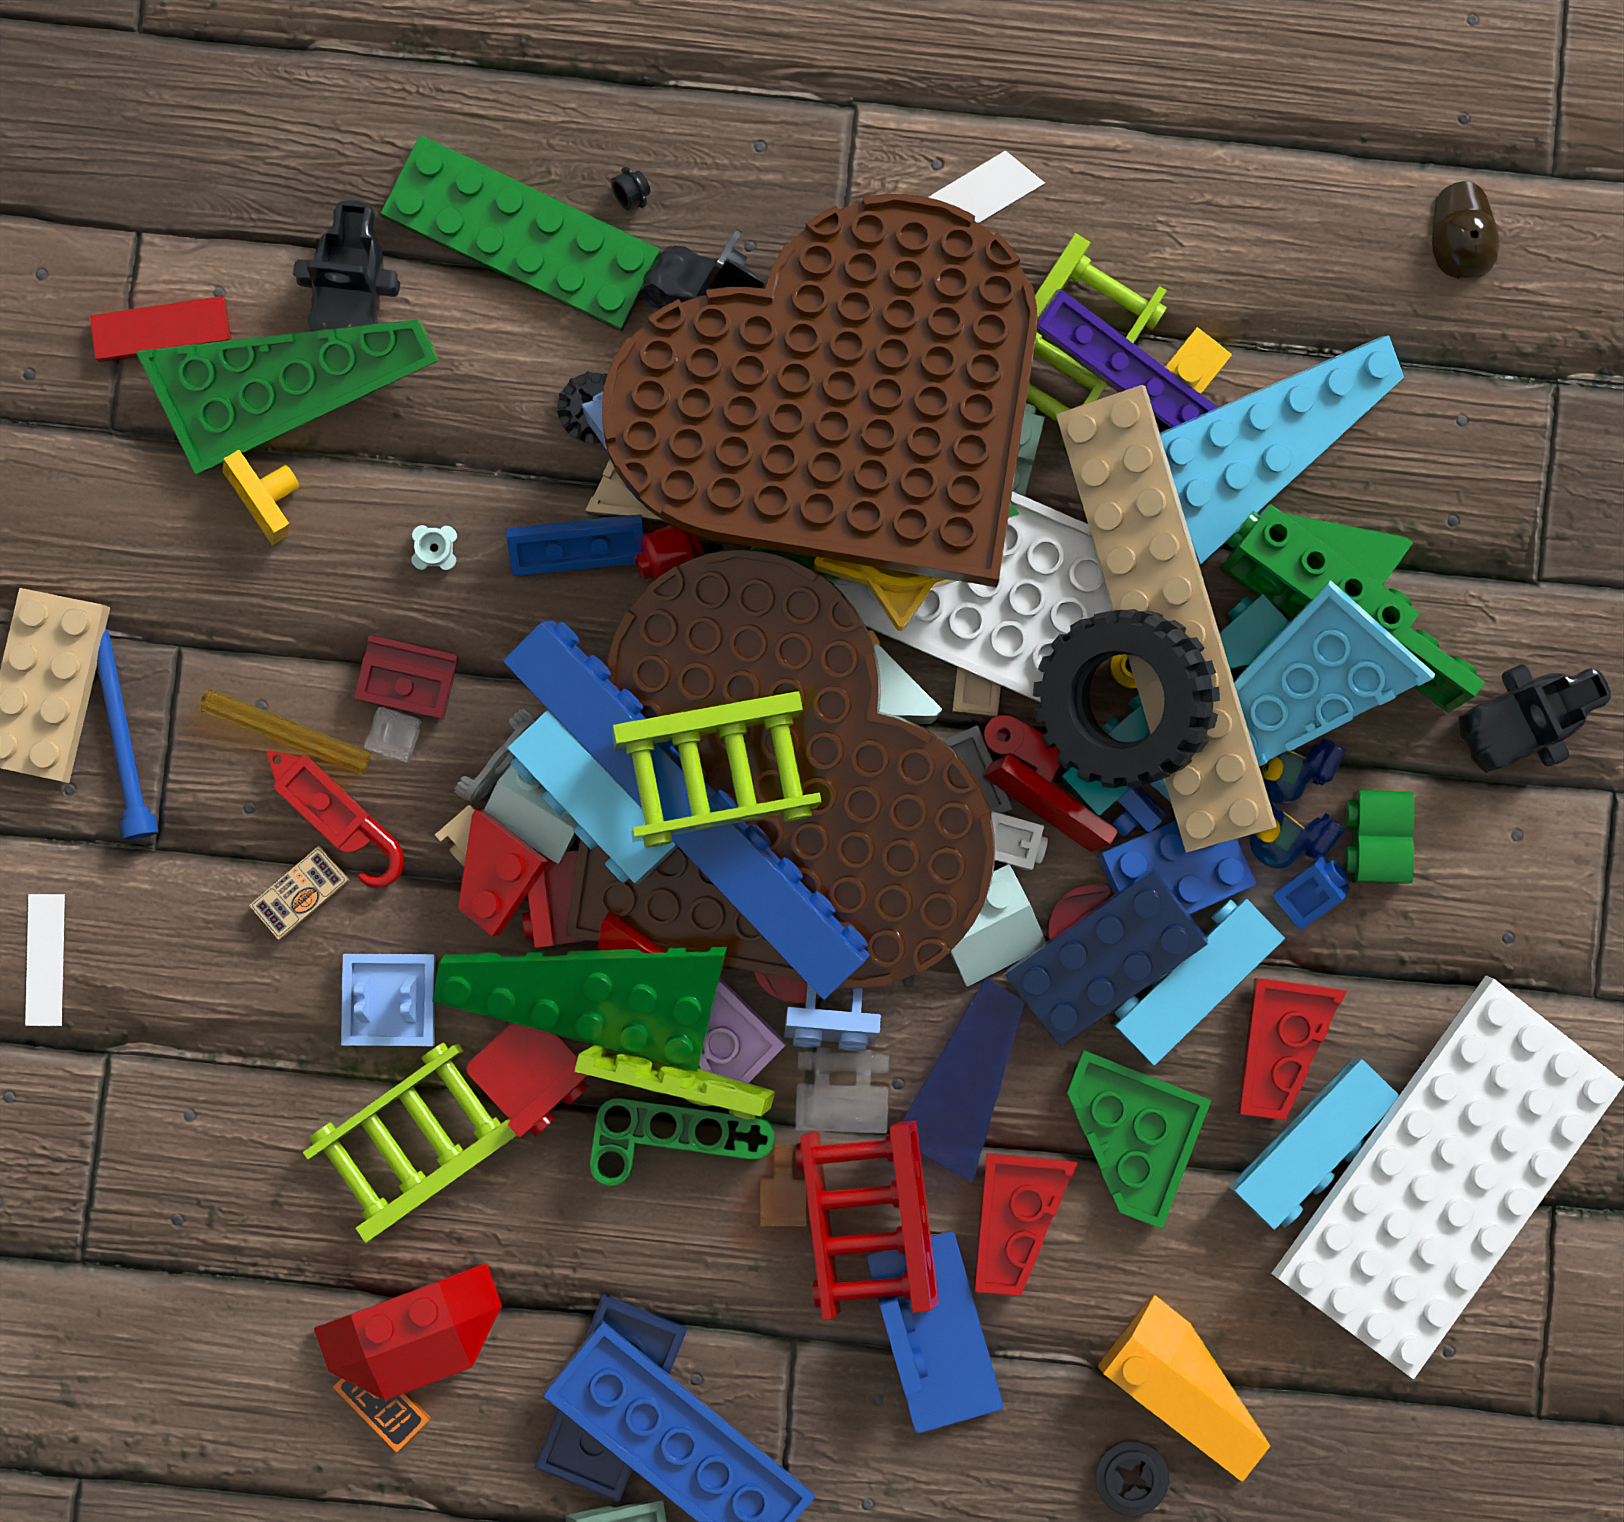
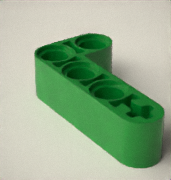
(684, 1138)

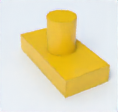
(1198, 360)
(261, 494)

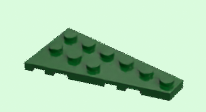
(262, 387)
(608, 998)

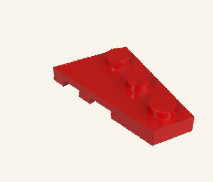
(1281, 1042)
(1015, 1215)

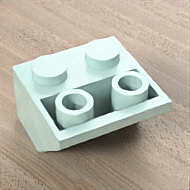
(529, 817)

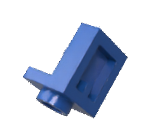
(1313, 891)

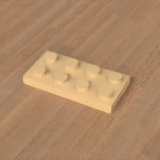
(47, 682)

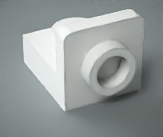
(1018, 841)

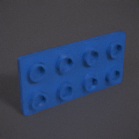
(939, 1350)

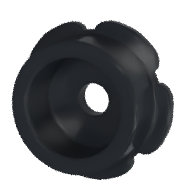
(630, 189)

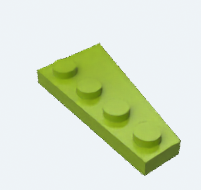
(696, 1087)

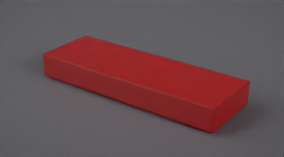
(161, 326)
(1050, 803)

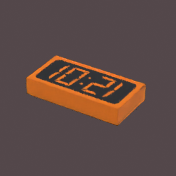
(392, 1419)

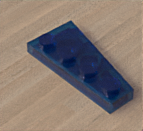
(965, 1081)

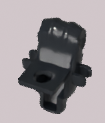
(347, 271)
(686, 275)
(1532, 717)

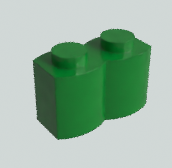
(1380, 837)

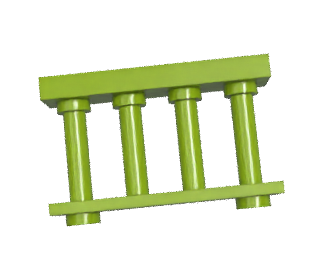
(1076, 266)
(731, 723)
(415, 1186)

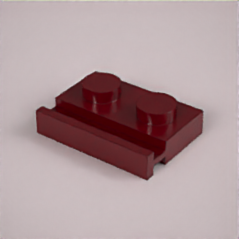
(406, 677)

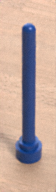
(137, 820)

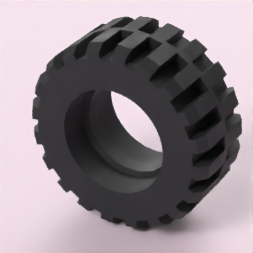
(1067, 704)

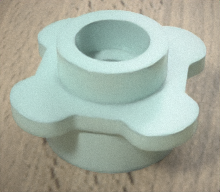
(424, 538)

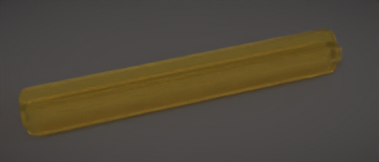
(285, 731)

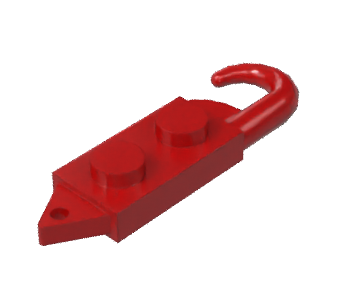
(334, 813)

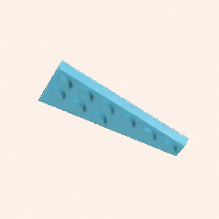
(1259, 443)
(1321, 675)

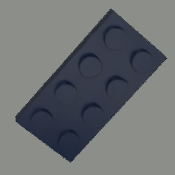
(1106, 957)

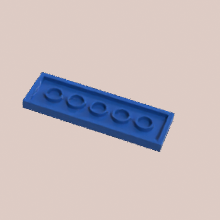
(672, 1435)

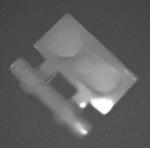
(842, 1106)

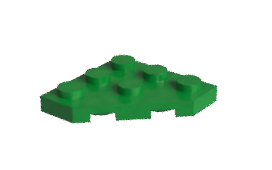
(1136, 1132)

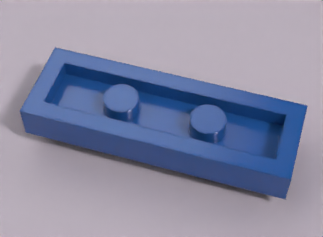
(574, 544)

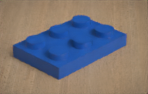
(1193, 877)

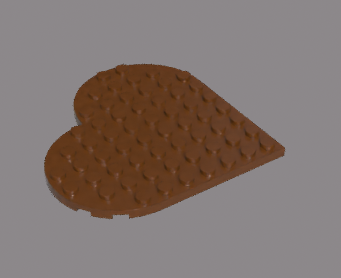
(847, 403)
(901, 818)

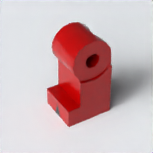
(1010, 736)

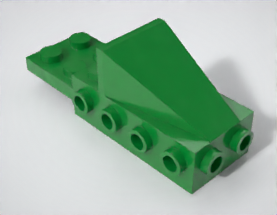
(1358, 561)

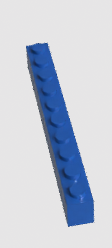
(729, 855)

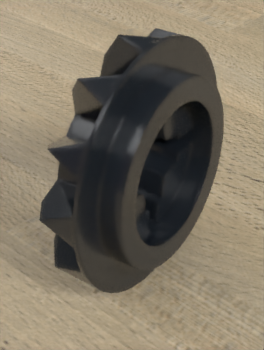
(571, 403)
(1135, 1499)

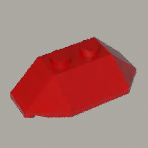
(413, 1335)

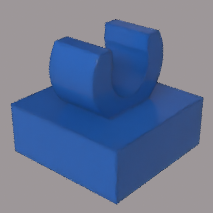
(1138, 809)

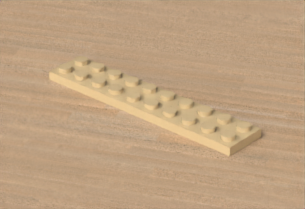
(1155, 569)

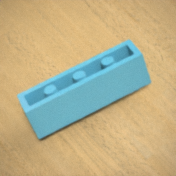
(589, 794)
(1199, 983)
(1314, 1144)

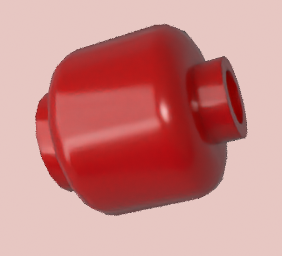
(664, 550)

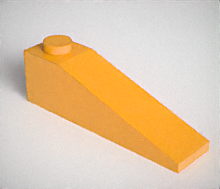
(1178, 1380)

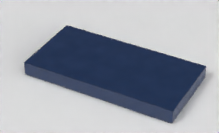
(571, 1450)

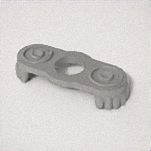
(477, 789)

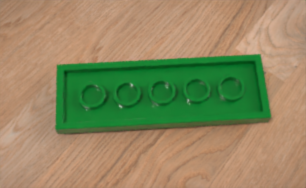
(520, 233)

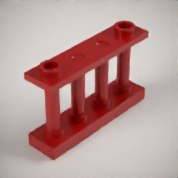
(905, 1193)

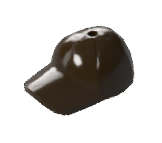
(1458, 212)

